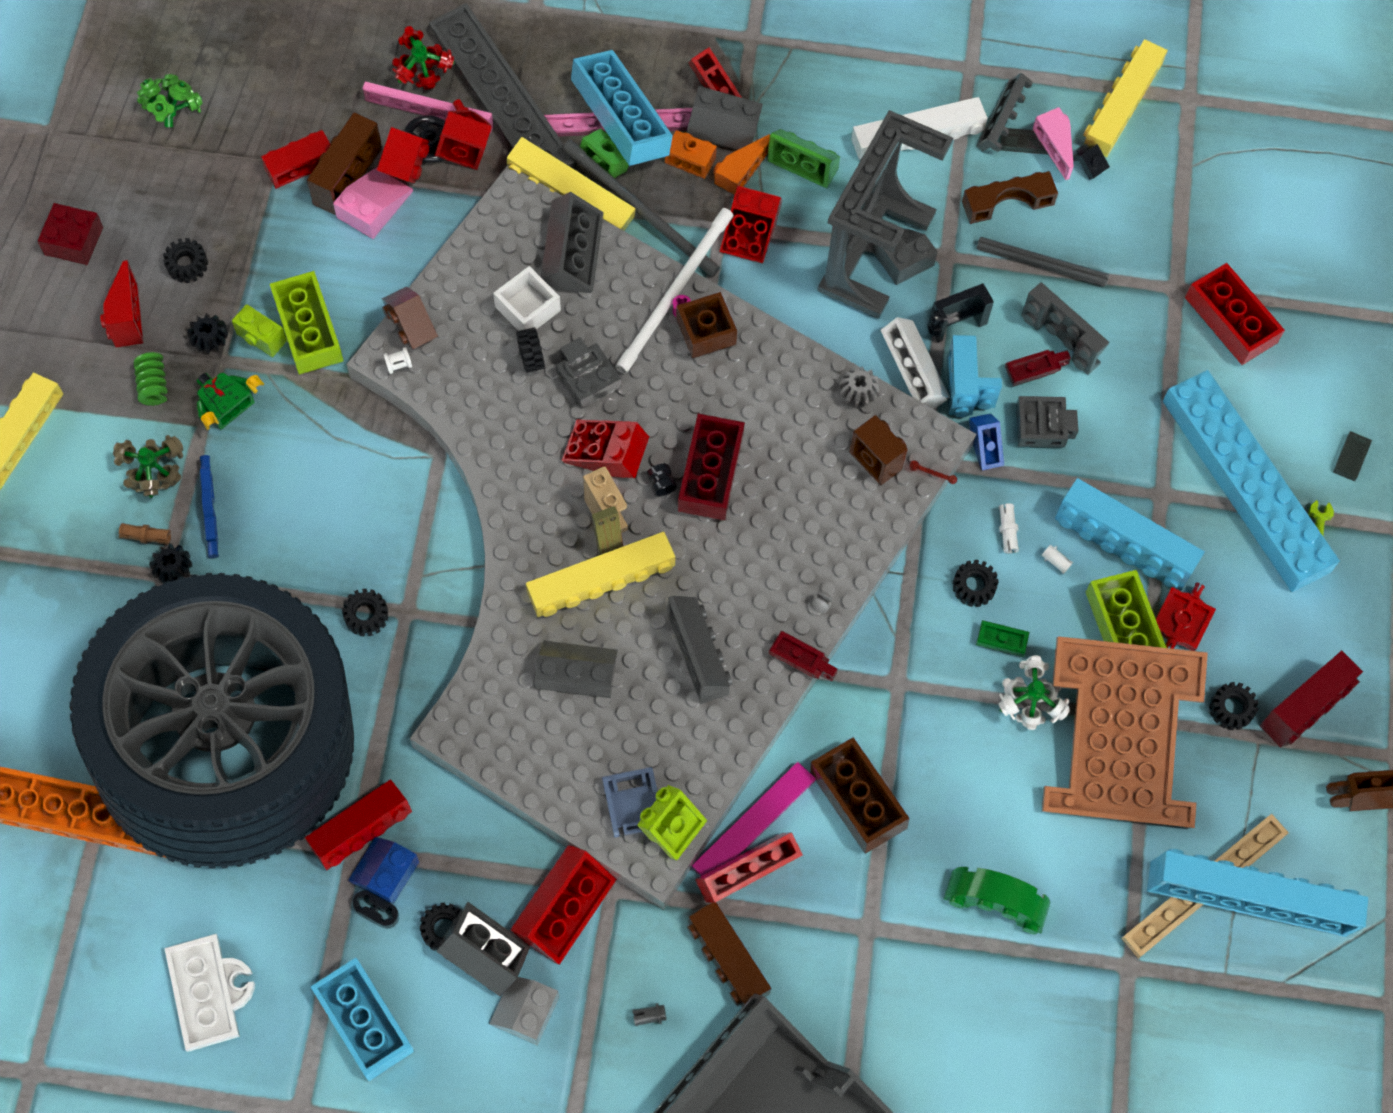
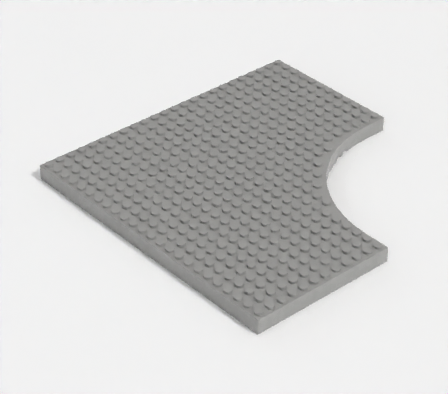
(794, 527)

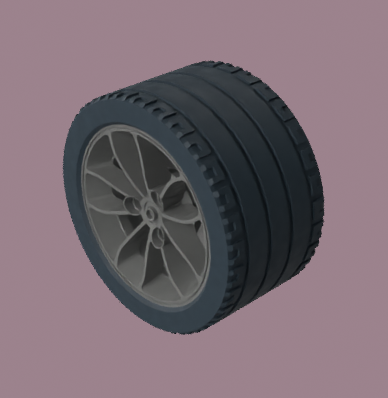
(191, 628)

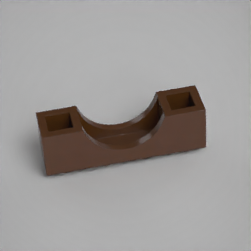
(1035, 190)

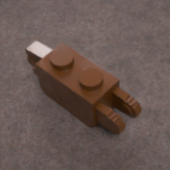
(1363, 791)

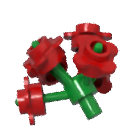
(420, 54)

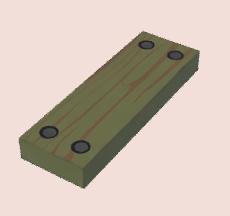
(607, 530)

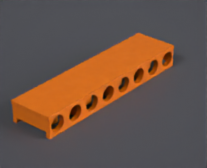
(60, 809)

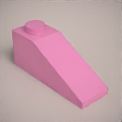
(1055, 135)

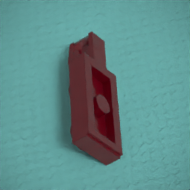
(1036, 366)
(802, 657)

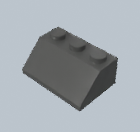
(724, 119)
(576, 669)
(484, 949)

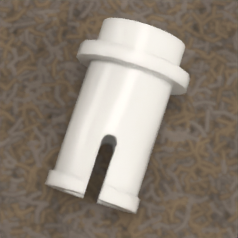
(1057, 558)

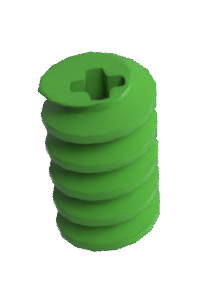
(150, 379)

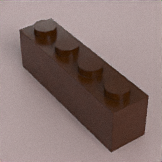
(728, 954)

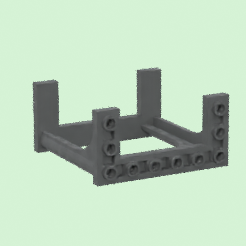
(865, 201)

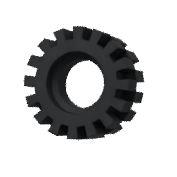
(183, 249)
(530, 350)
(971, 596)
(358, 600)
(1242, 695)
(429, 920)

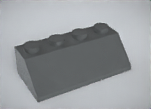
(572, 244)
(698, 648)

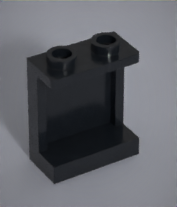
(973, 302)

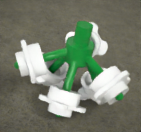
(1037, 691)

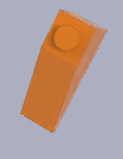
(741, 165)

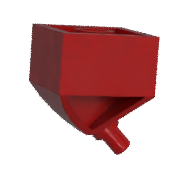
(463, 137)

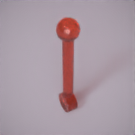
(914, 465)

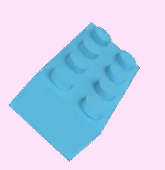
(362, 1019)

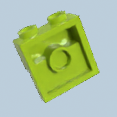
(671, 821)

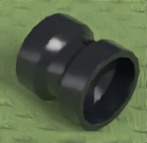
(661, 480)

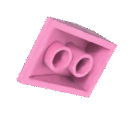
(371, 202)

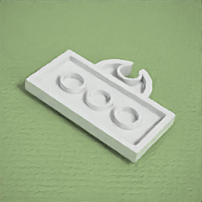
(206, 991)

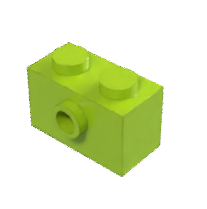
(259, 330)

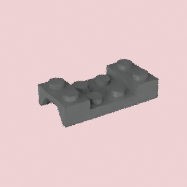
(1047, 309)

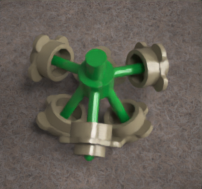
(148, 458)

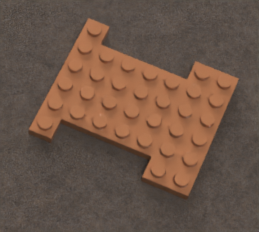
(1125, 729)

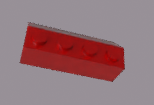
(563, 904)

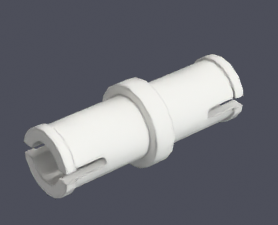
(1008, 528)

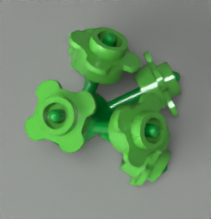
(157, 103)

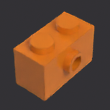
(691, 154)

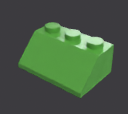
(803, 157)

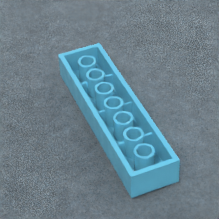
(1257, 893)

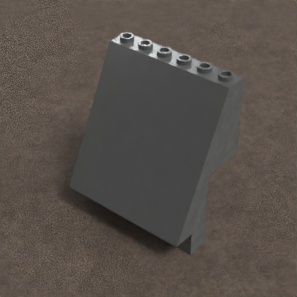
(767, 1068)

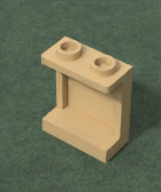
(602, 493)

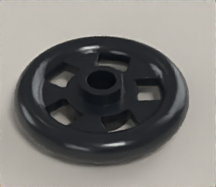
(428, 133)

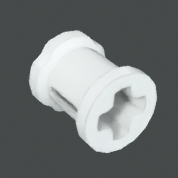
(397, 360)

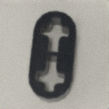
(379, 904)

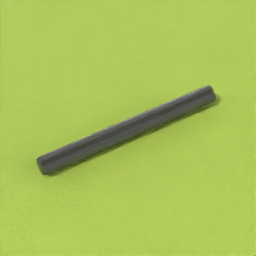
(1042, 261)

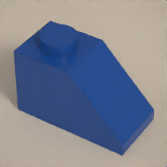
(987, 441)

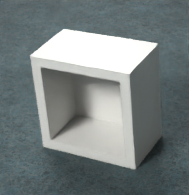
(527, 300)

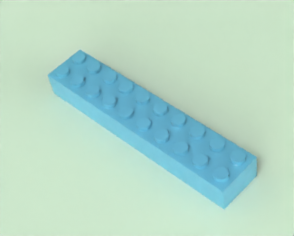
(1250, 481)

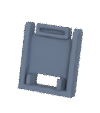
(628, 804)

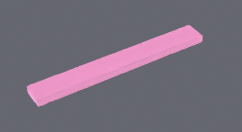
(587, 123)

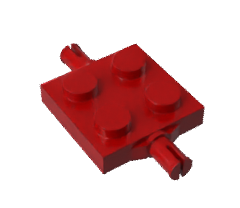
(1184, 618)

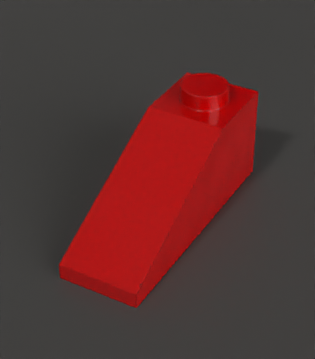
(711, 73)

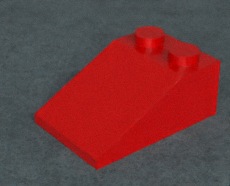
(122, 309)

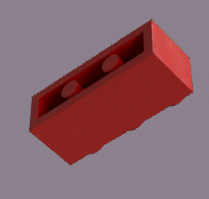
(295, 159)

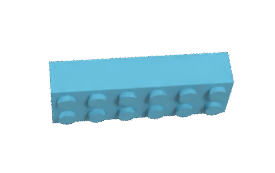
(621, 107)
(1128, 535)

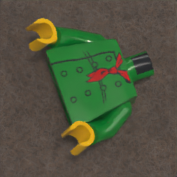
(224, 398)

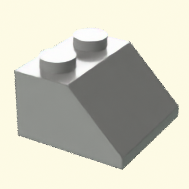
(525, 1009)

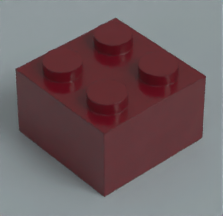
(70, 233)

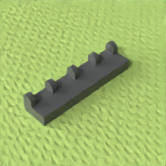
(1003, 111)

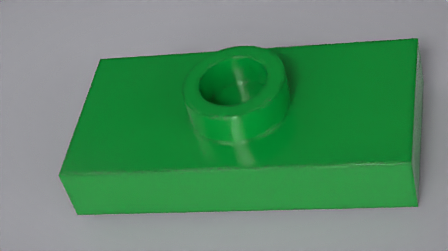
(1002, 638)

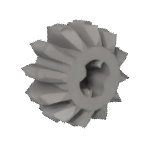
(867, 390)

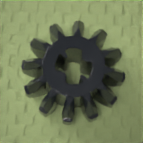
(207, 333)
(170, 563)

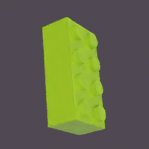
(306, 322)
(1124, 610)

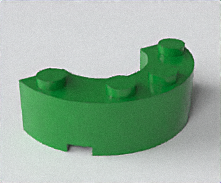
(1001, 893)

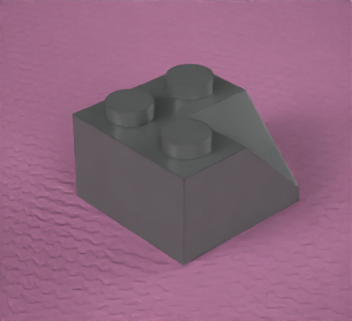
(911, 256)

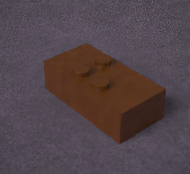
(344, 161)
(859, 795)

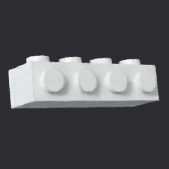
(915, 362)

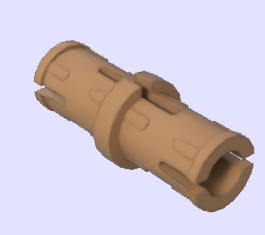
(144, 534)

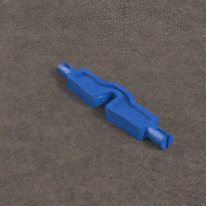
(208, 508)

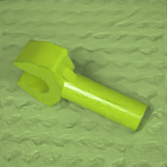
(1319, 517)

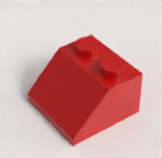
(403, 155)

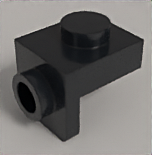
(1091, 160)

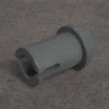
(649, 1015)

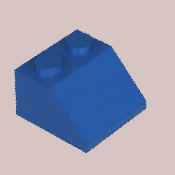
(385, 869)

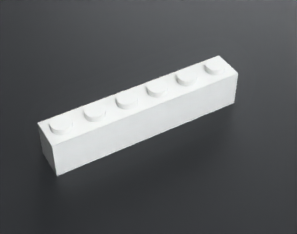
(951, 119)

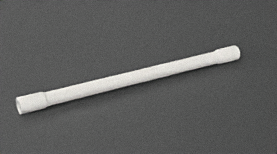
(631, 354)

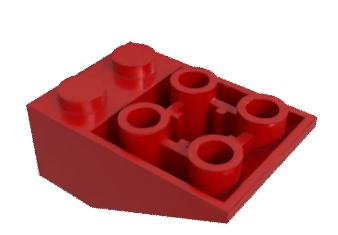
(751, 225)
(607, 444)

